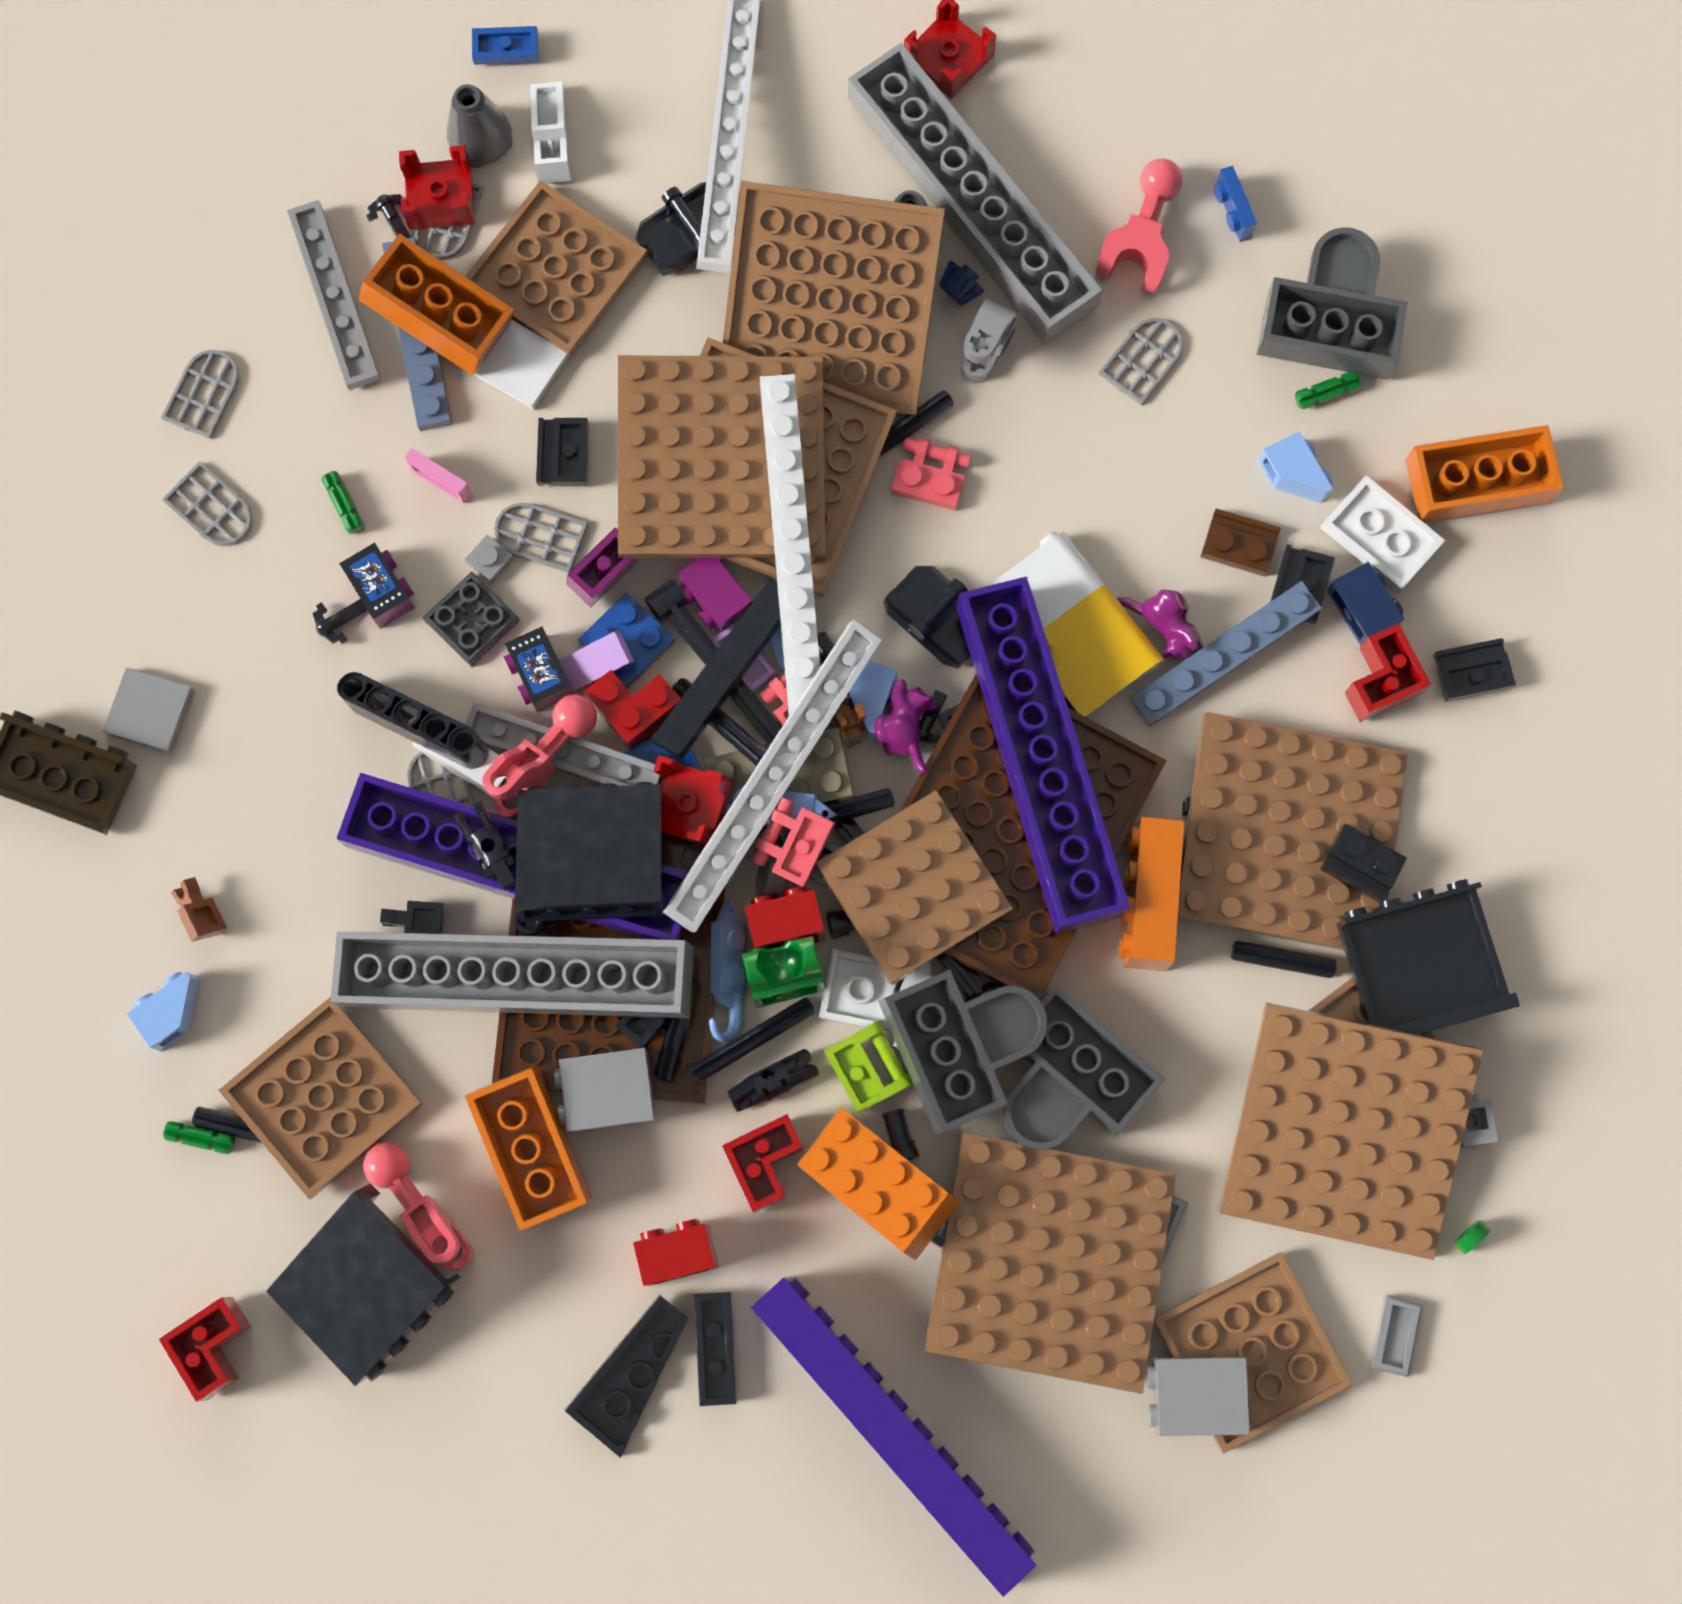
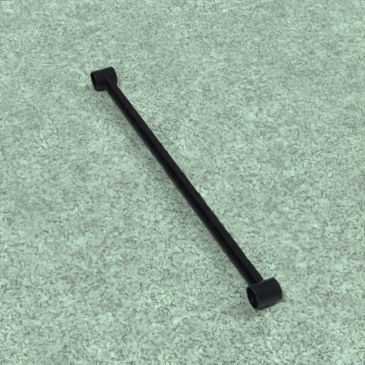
(670, 603)

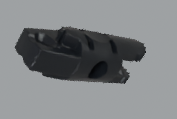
(500, 858)
(773, 1081)

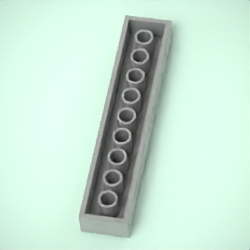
(975, 191)
(513, 974)

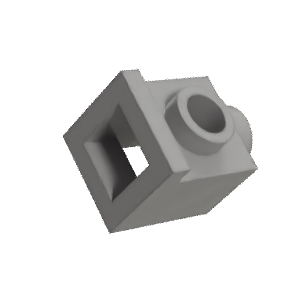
(1484, 1126)

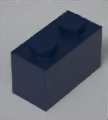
(1365, 602)

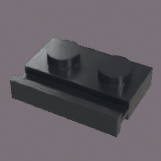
(562, 452)
(1304, 566)
(1474, 670)
(1363, 863)

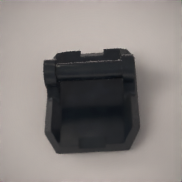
(674, 230)
(927, 610)

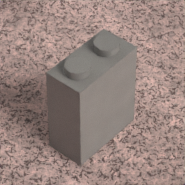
(605, 1091)
(1199, 1396)

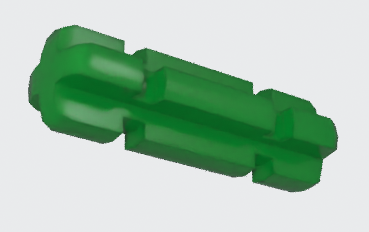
(1327, 390)
(343, 502)
(198, 1137)

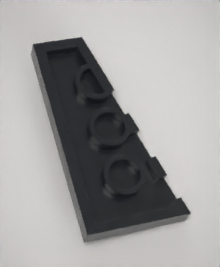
(623, 1383)

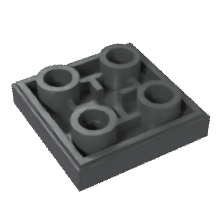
(471, 619)

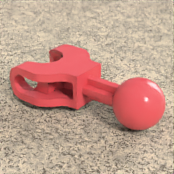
(1141, 236)
(532, 765)
(427, 1223)

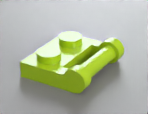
(858, 1071)

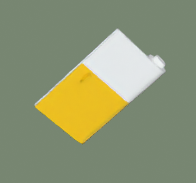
(1086, 627)

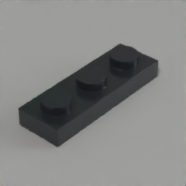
(715, 1349)

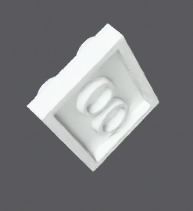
(1382, 533)

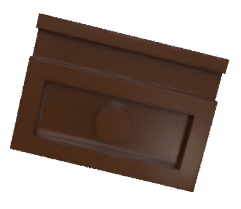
(1240, 542)

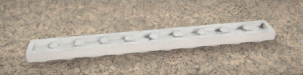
(728, 136)
(790, 534)
(772, 777)

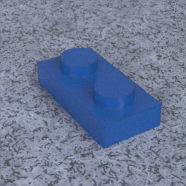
(505, 45)
(1231, 194)

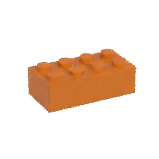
(435, 304)
(1484, 474)
(1153, 894)
(528, 1147)
(878, 1184)

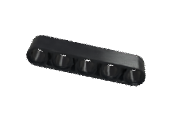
(422, 729)

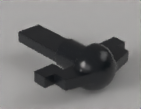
(386, 204)
(326, 626)
(929, 718)

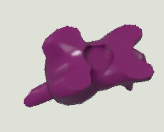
(1167, 614)
(900, 729)

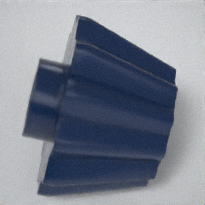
(960, 283)

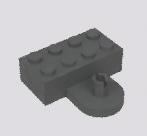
(1335, 314)
(959, 1044)
(1076, 1074)

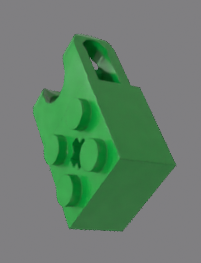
(783, 972)

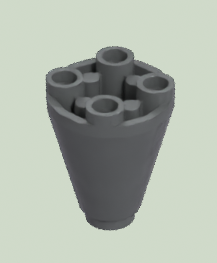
(478, 126)

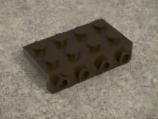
(61, 772)

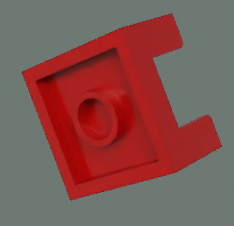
(950, 49)
(437, 191)
(692, 800)

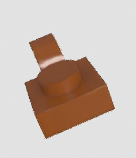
(851, 723)
(198, 915)

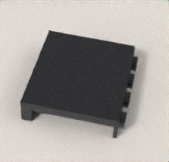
(589, 852)
(1425, 960)
(360, 1288)

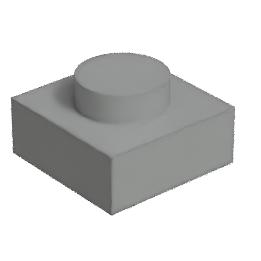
(489, 559)

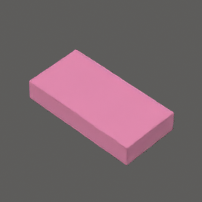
(438, 476)

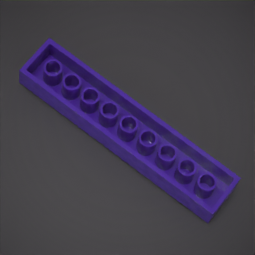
(1042, 756)
(424, 835)
(895, 1437)

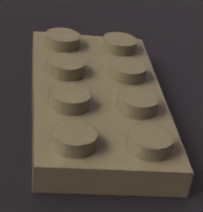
(822, 773)

